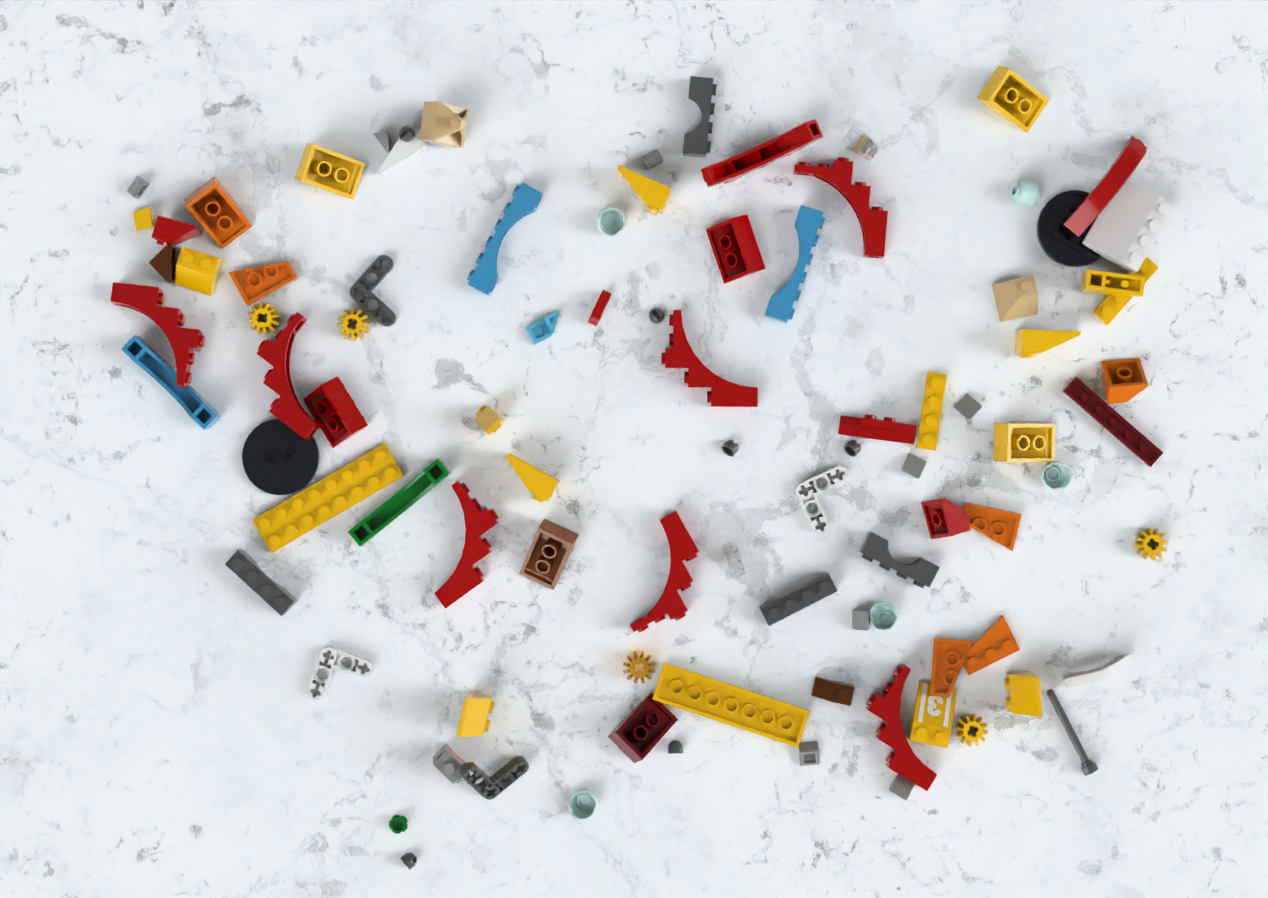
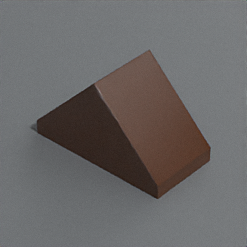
(165, 263)

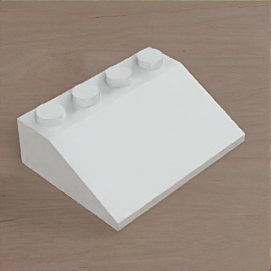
(1128, 226)

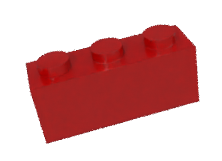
(735, 248)
(335, 412)

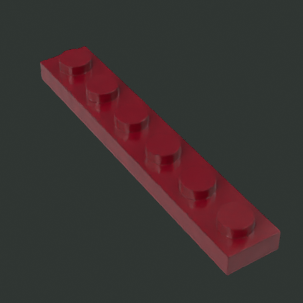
(1112, 421)

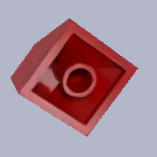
(173, 232)
(944, 518)

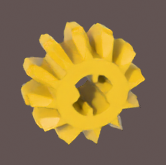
(346, 323)
(262, 325)
(1158, 543)
(966, 727)

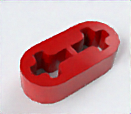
(599, 308)

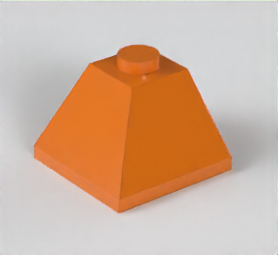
(1122, 379)

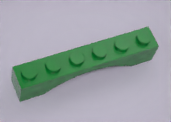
(400, 502)

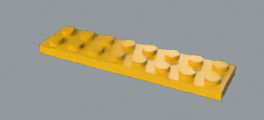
(328, 498)
(731, 704)

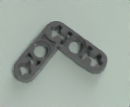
(368, 288)
(494, 782)

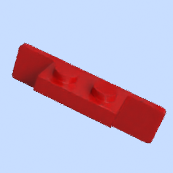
(877, 429)

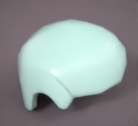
(610, 221)
(1056, 475)
(883, 616)
(583, 804)

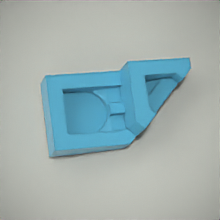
(543, 328)

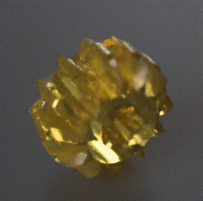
(639, 674)

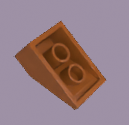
(548, 553)

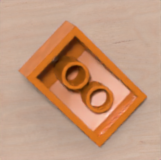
(217, 212)

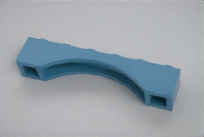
(523, 204)
(806, 226)
(166, 376)

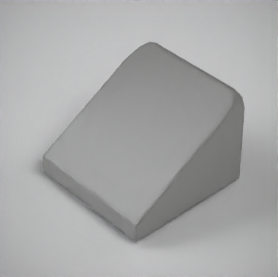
(385, 140)
(652, 159)
(138, 187)
(968, 407)
(913, 465)
(860, 620)
(809, 753)
(901, 787)

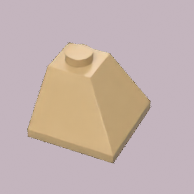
(1016, 298)

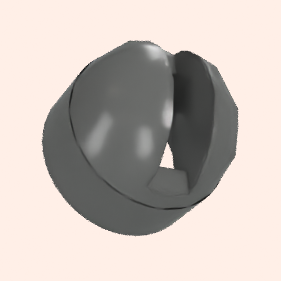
(408, 137)
(652, 317)
(730, 448)
(852, 448)
(675, 747)
(409, 860)

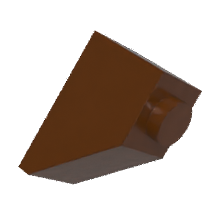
(833, 691)

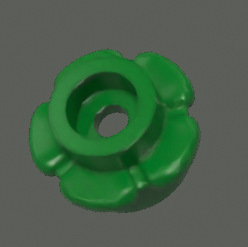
(393, 824)

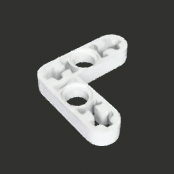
(812, 498)
(337, 663)
(1098, 674)

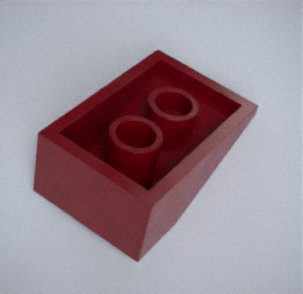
(642, 728)

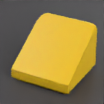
(144, 219)

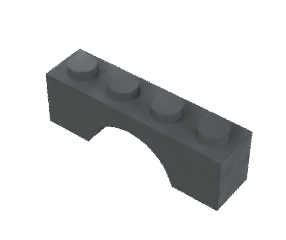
(701, 93)
(877, 548)
(258, 581)
(798, 599)

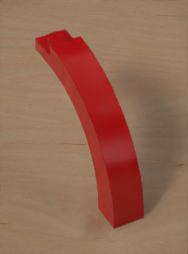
(1107, 186)

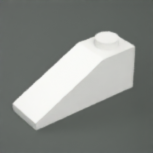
(403, 152)

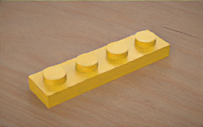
(1112, 304)
(931, 411)

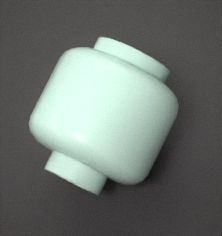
(1025, 192)

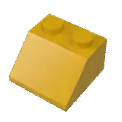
(197, 271)

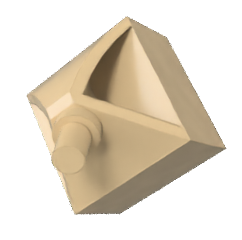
(443, 124)

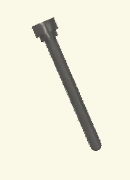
(1088, 766)

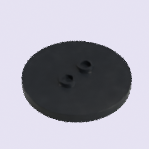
(1059, 241)
(279, 458)

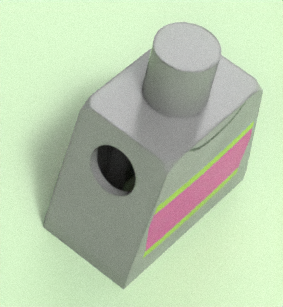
(449, 764)

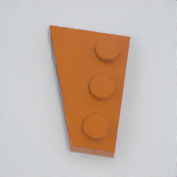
(263, 280)
(994, 523)
(991, 647)
(947, 664)

